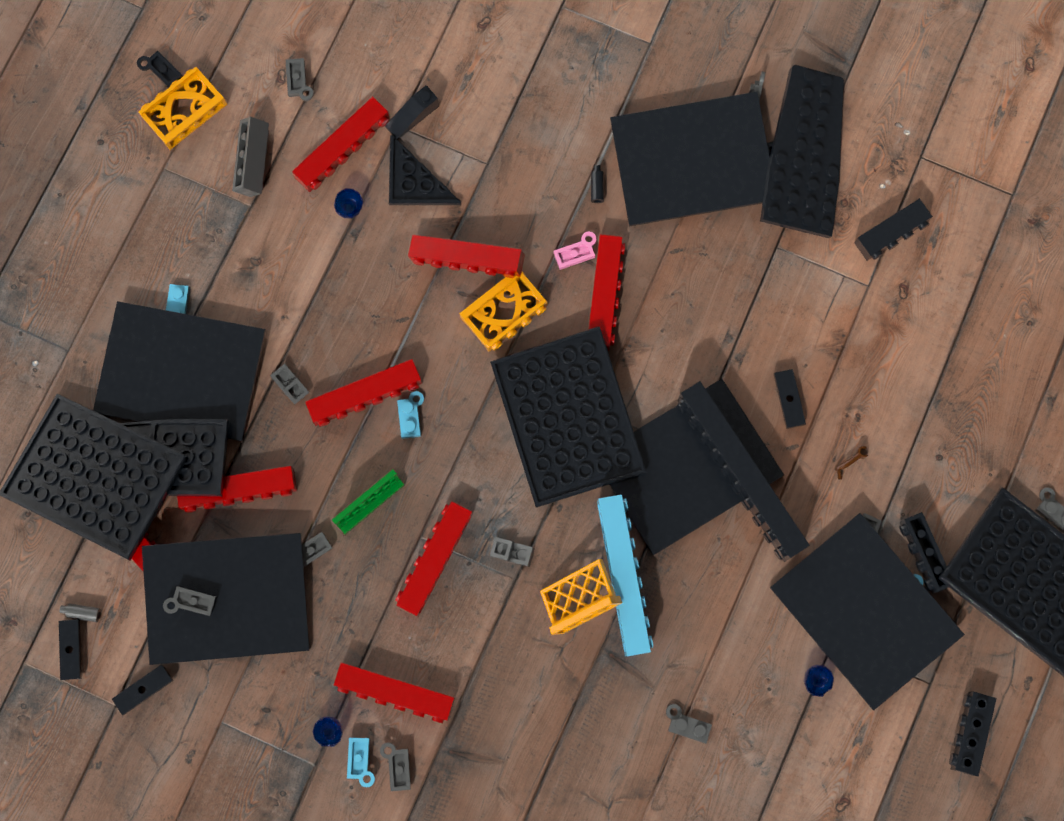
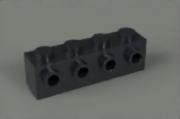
(893, 229)
(925, 549)
(973, 733)

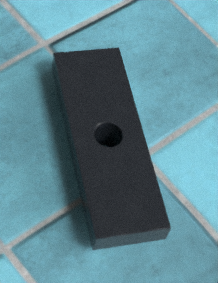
(787, 387)
(70, 662)
(132, 696)

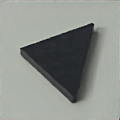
(412, 182)

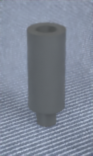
(81, 612)

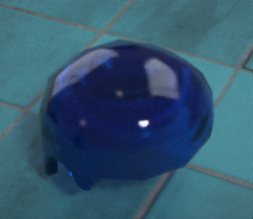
(348, 203)
(818, 680)
(328, 731)

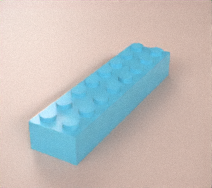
(623, 575)

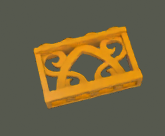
(176, 91)
(477, 311)

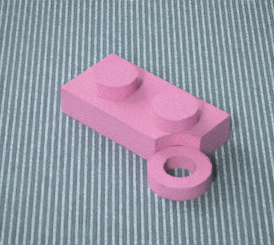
(576, 252)

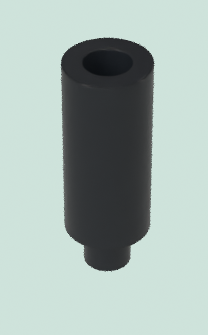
(597, 185)

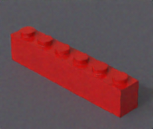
(341, 144)
(466, 255)
(605, 286)
(363, 393)
(245, 488)
(433, 561)
(395, 692)

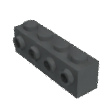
(250, 157)

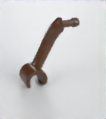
(849, 462)

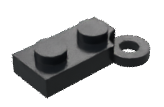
(160, 67)

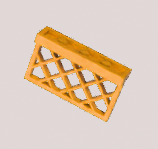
(584, 613)

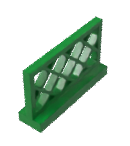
(368, 502)

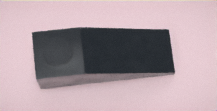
(413, 112)

